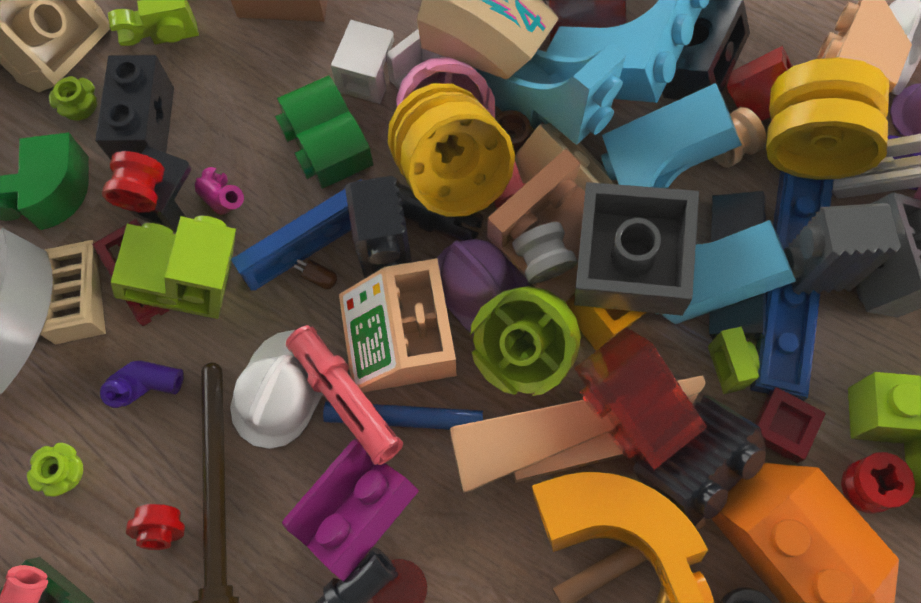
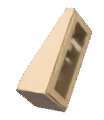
(90, 320)

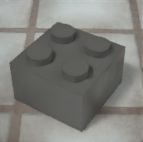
(637, 248)

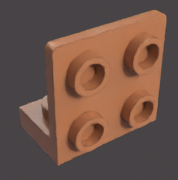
(542, 200)

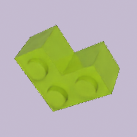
(178, 269)
(889, 410)

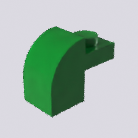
(48, 182)

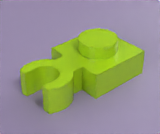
(156, 19)

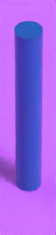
(415, 416)

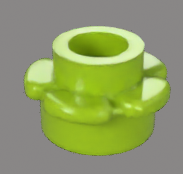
(73, 98)
(68, 473)

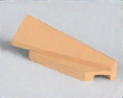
(538, 442)

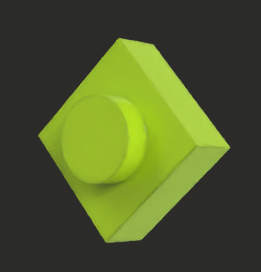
(734, 360)

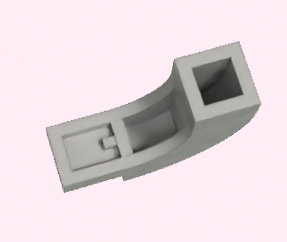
(24, 301)

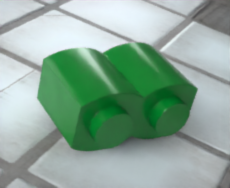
(324, 131)

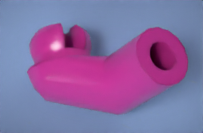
(216, 193)

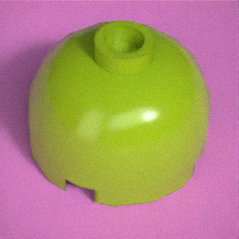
(525, 340)

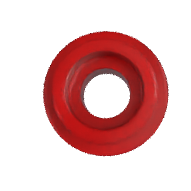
(155, 526)

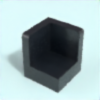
(176, 172)

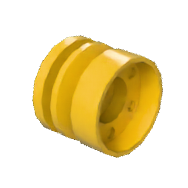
(450, 150)

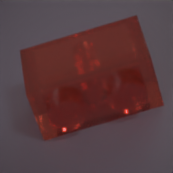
(639, 397)

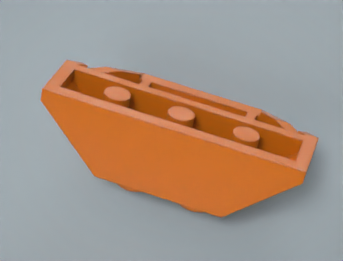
(807, 538)

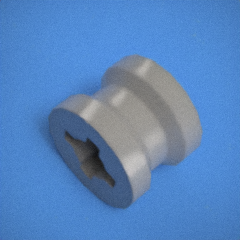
(544, 252)

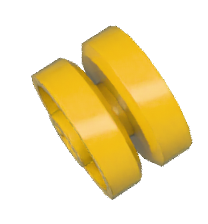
(828, 119)

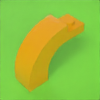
(626, 510)

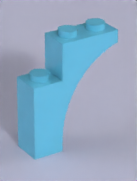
(563, 91)

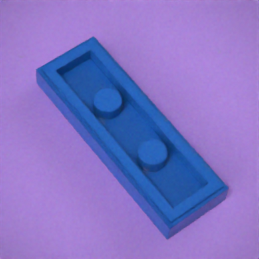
(294, 242)

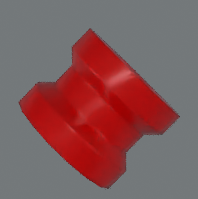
(133, 181)
(864, 489)

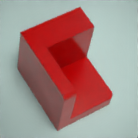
(752, 82)

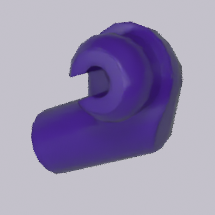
(138, 379)

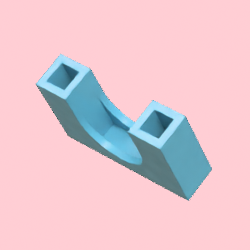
(649, 42)
(661, 148)

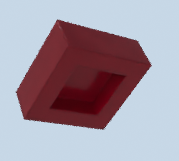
(789, 424)

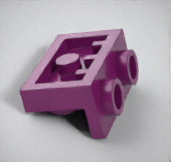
(349, 509)

